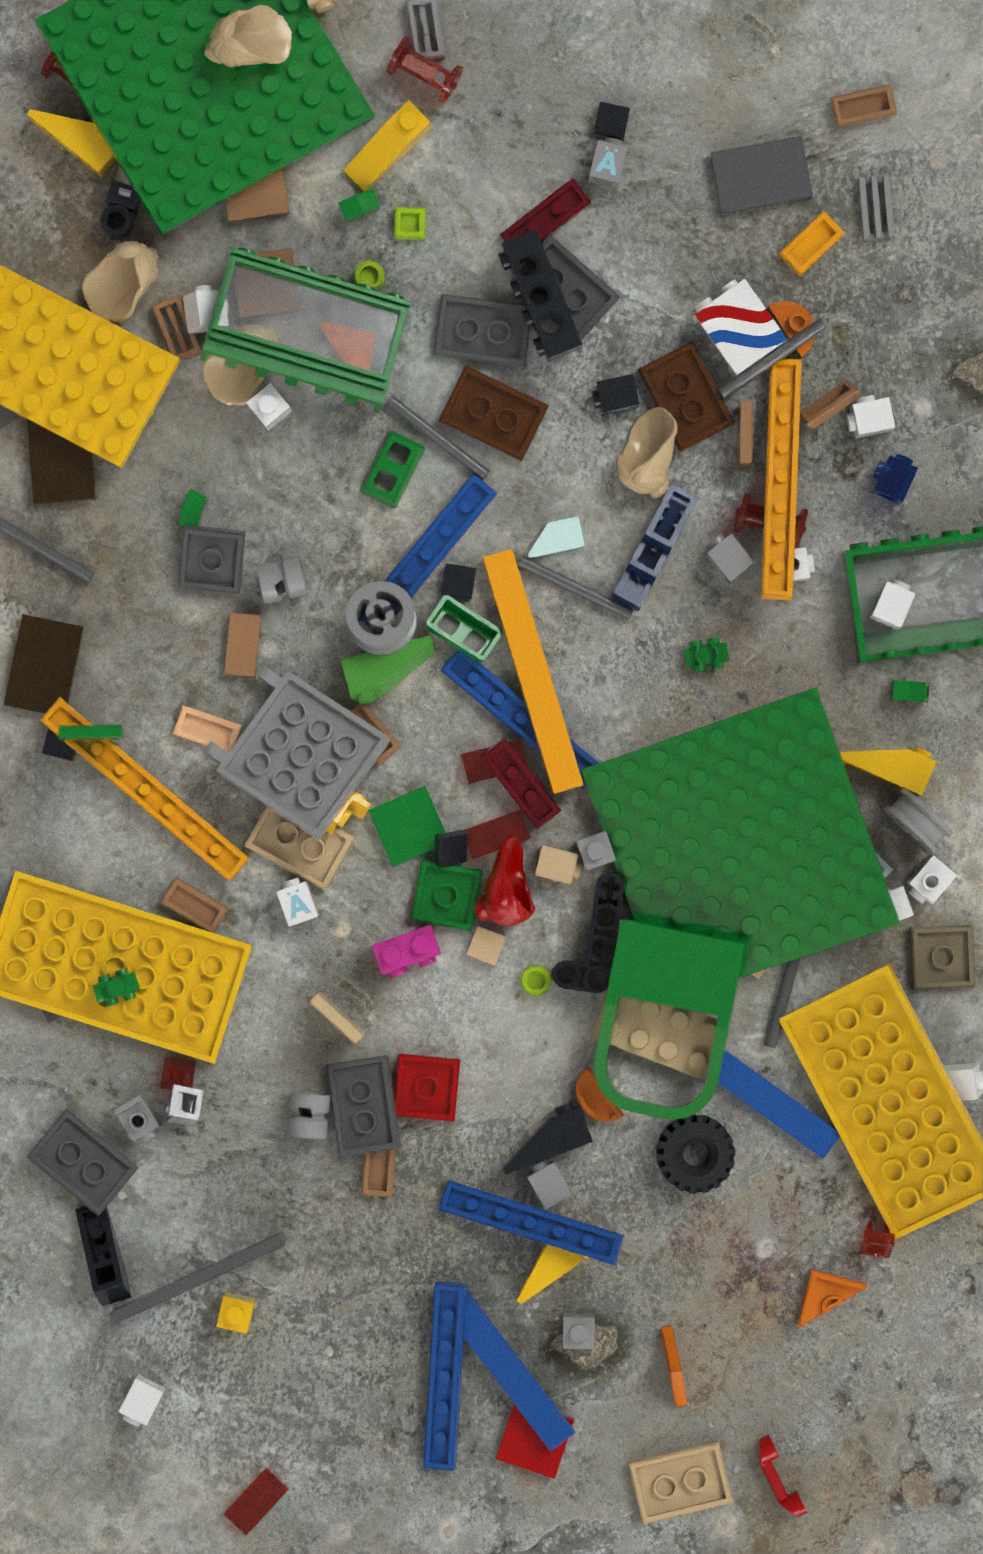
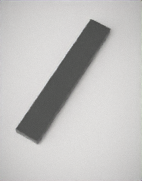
(198, 1277)

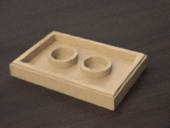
(297, 850)
(680, 1482)

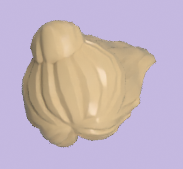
(250, 38)
(120, 280)
(230, 384)
(648, 453)

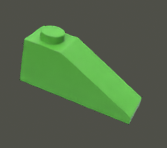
(375, 675)

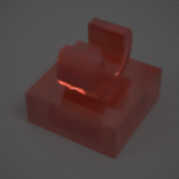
(178, 1072)
(875, 1242)

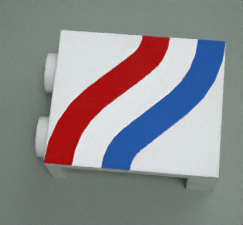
(739, 326)

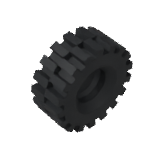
(703, 1176)

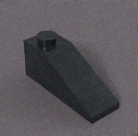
(555, 1136)
(103, 1256)

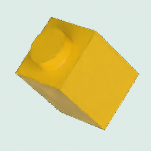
(236, 1312)

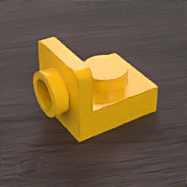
(355, 805)

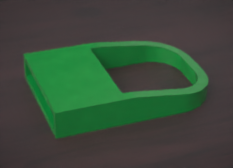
(678, 972)

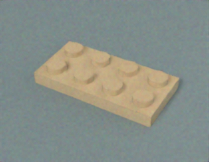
(663, 1034)

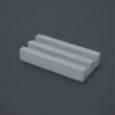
(421, 3)
(874, 181)

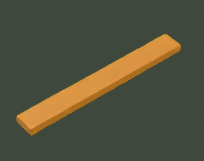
(781, 480)
(532, 671)
(150, 794)

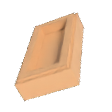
(206, 728)

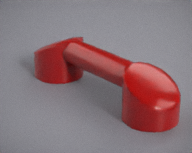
(766, 1454)

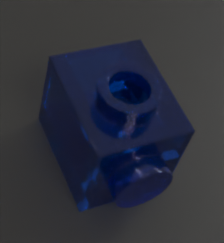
(894, 478)

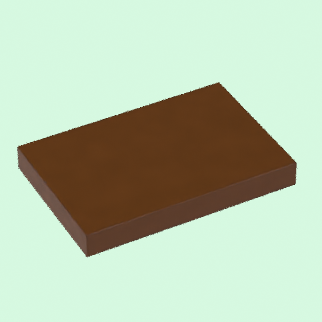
(688, 392)
(493, 413)

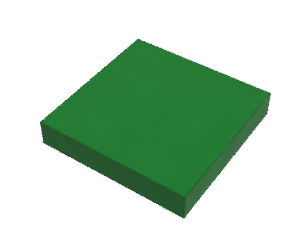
(91, 732)
(407, 825)
(446, 895)

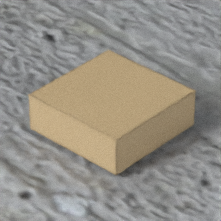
(486, 945)

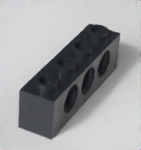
(530, 248)

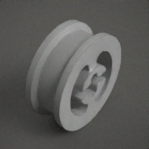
(375, 600)
(918, 821)

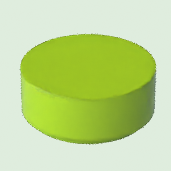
(370, 274)
(535, 980)

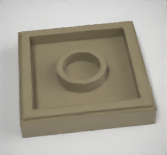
(942, 957)

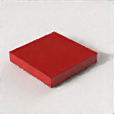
(426, 1087)
(526, 1450)

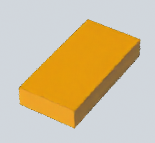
(811, 243)

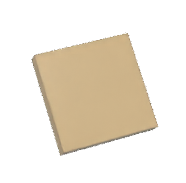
(337, 1017)

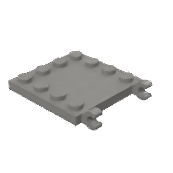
(300, 754)

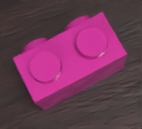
(407, 949)

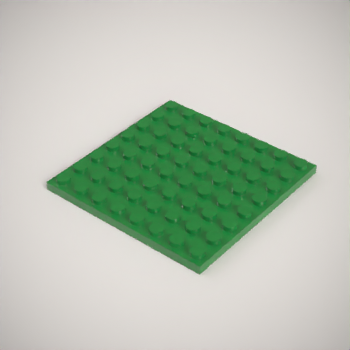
(192, 126)
(746, 834)

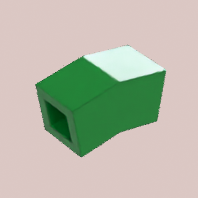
(359, 205)
(192, 508)
(910, 691)

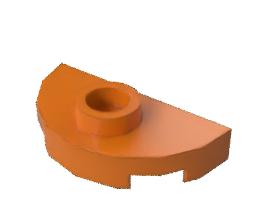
(792, 319)
(592, 1099)

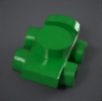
(699, 656)
(110, 989)

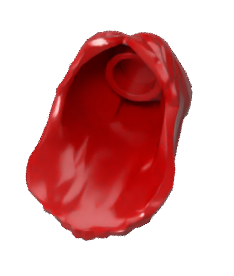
(506, 889)

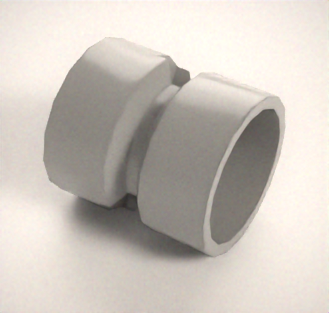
(282, 579)
(304, 1125)

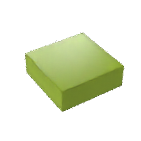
(410, 223)

